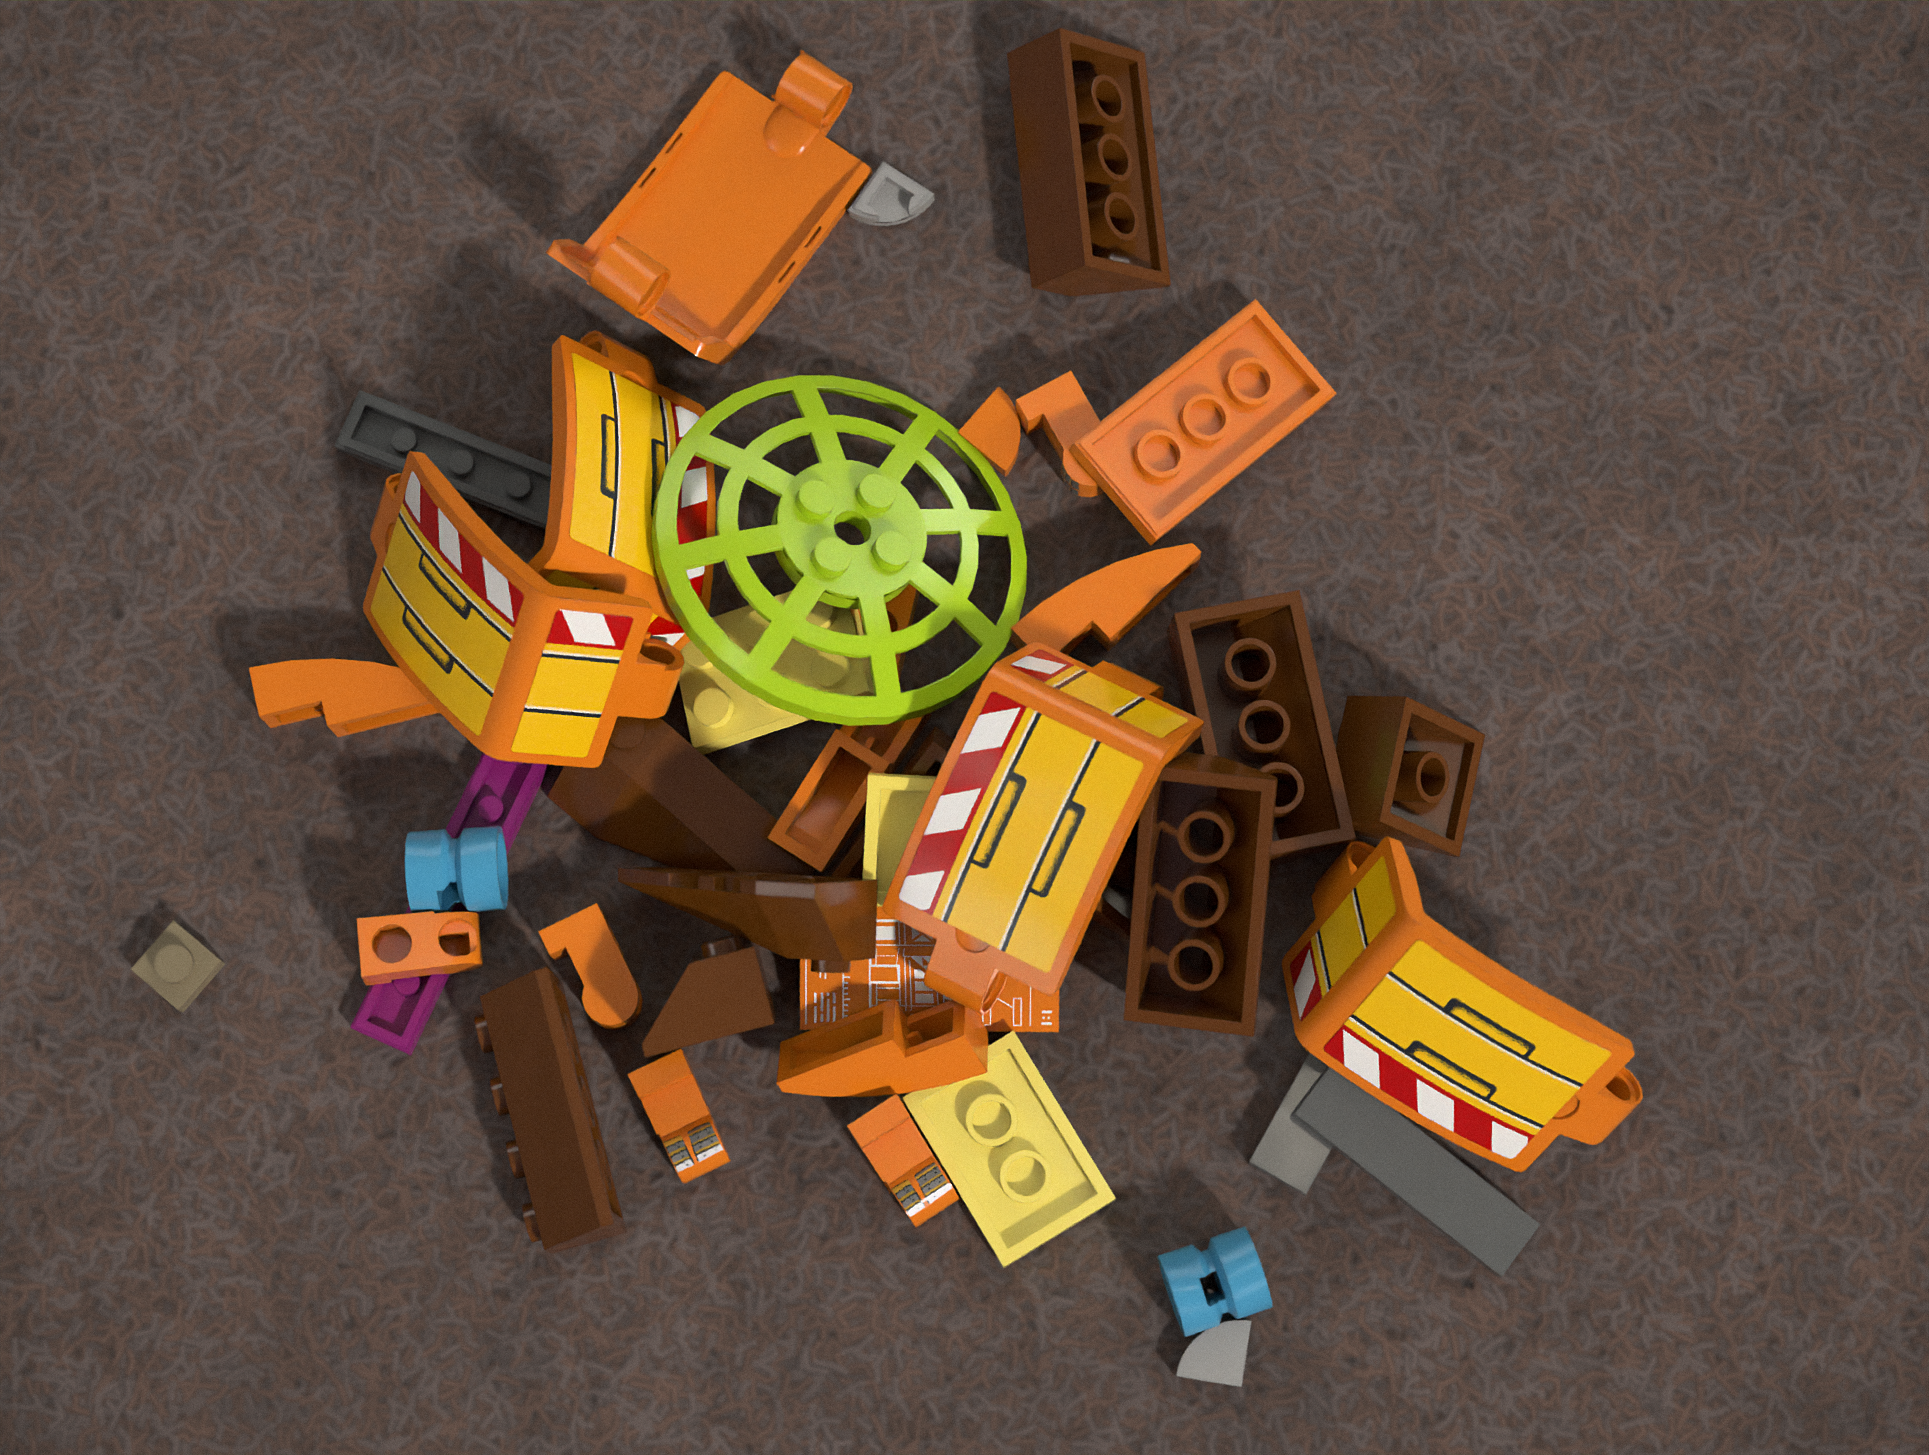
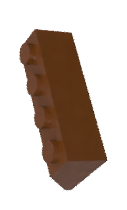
(1087, 166)
(1262, 704)
(1201, 896)
(550, 1113)

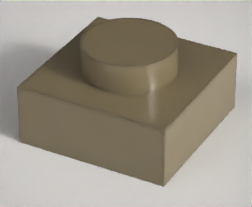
(178, 966)

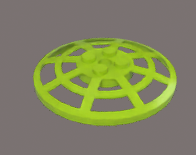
(829, 567)

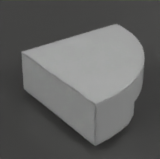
(890, 198)
(1217, 1354)

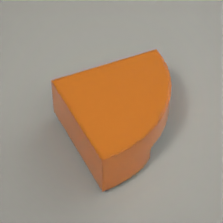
(995, 431)

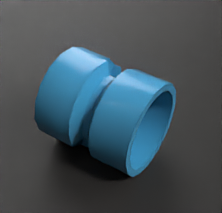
(456, 870)
(1236, 1273)

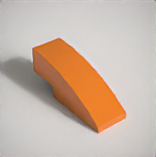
(1107, 600)
(348, 693)
(835, 789)
(885, 1052)

